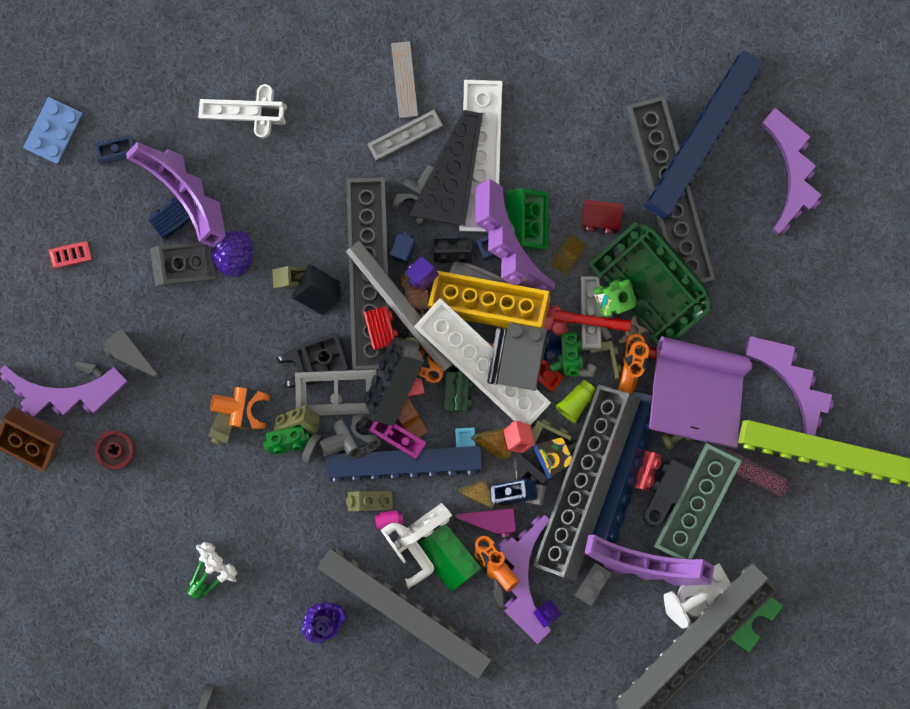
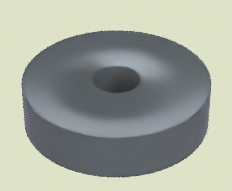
(311, 449)
(206, 697)

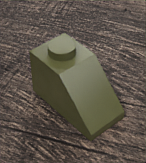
(287, 277)

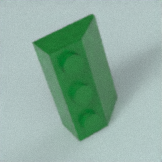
(529, 217)
(449, 557)

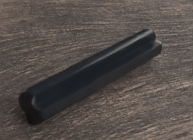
(496, 356)

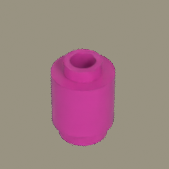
(388, 517)

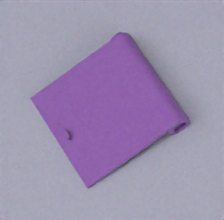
(698, 391)

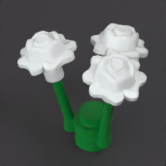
(212, 563)

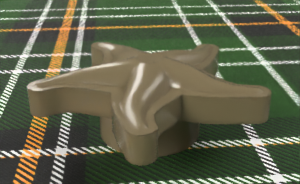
(634, 328)

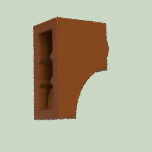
(410, 420)

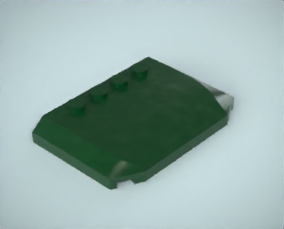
(664, 285)

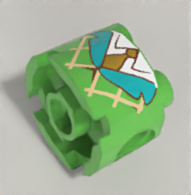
(615, 298)

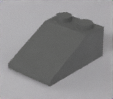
(182, 263)
(125, 350)
(522, 356)

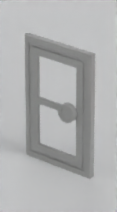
(336, 398)

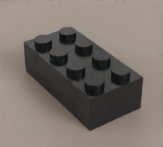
(393, 381)

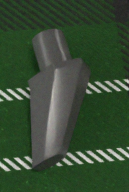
(89, 368)
(499, 593)

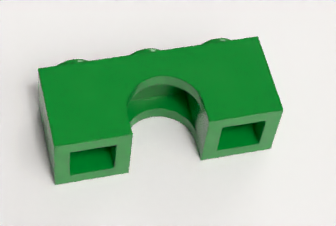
(745, 636)

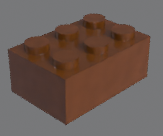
(29, 439)

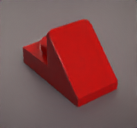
(548, 378)

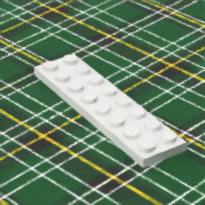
(484, 98)
(473, 358)

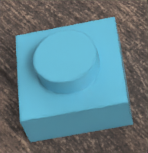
(463, 437)

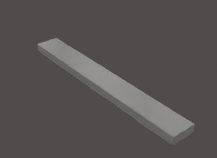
(394, 299)

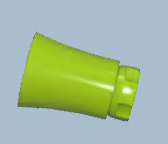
(576, 401)

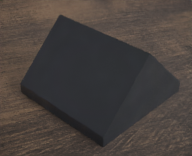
(317, 290)

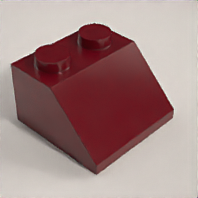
(601, 216)

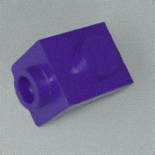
(547, 613)

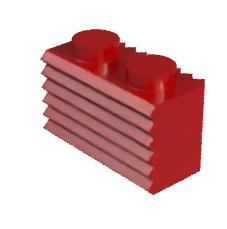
(380, 327)

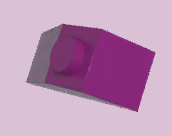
(399, 438)
(495, 521)

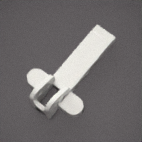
(246, 110)

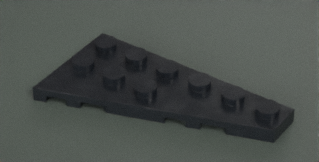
(450, 182)

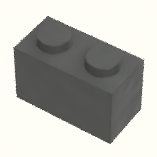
(592, 584)

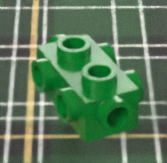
(570, 358)
(286, 440)

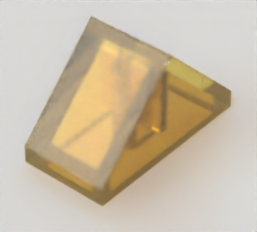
(568, 254)
(493, 442)
(478, 492)

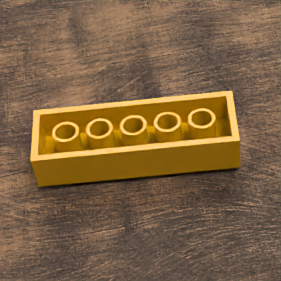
(491, 301)

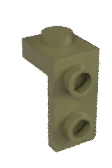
(608, 346)
(303, 415)
(548, 426)
(220, 429)
(369, 501)

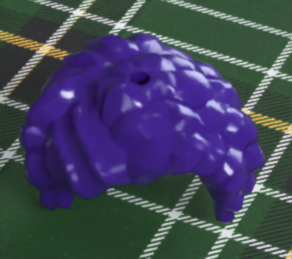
(233, 254)
(327, 618)

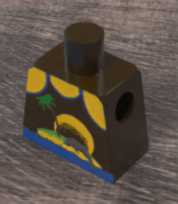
(554, 455)

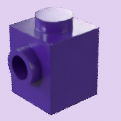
(421, 274)

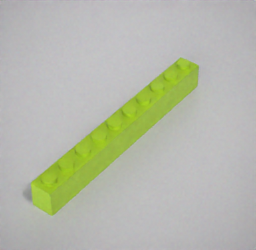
(825, 452)

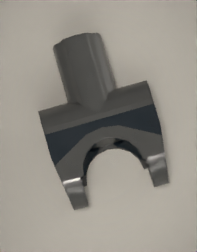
(411, 189)
(349, 439)

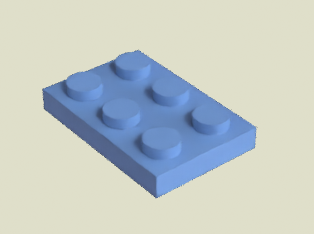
(53, 130)

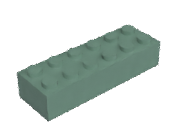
(697, 502)

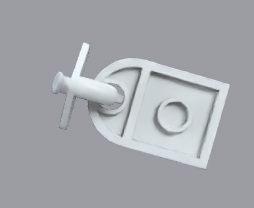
(408, 539)
(698, 597)

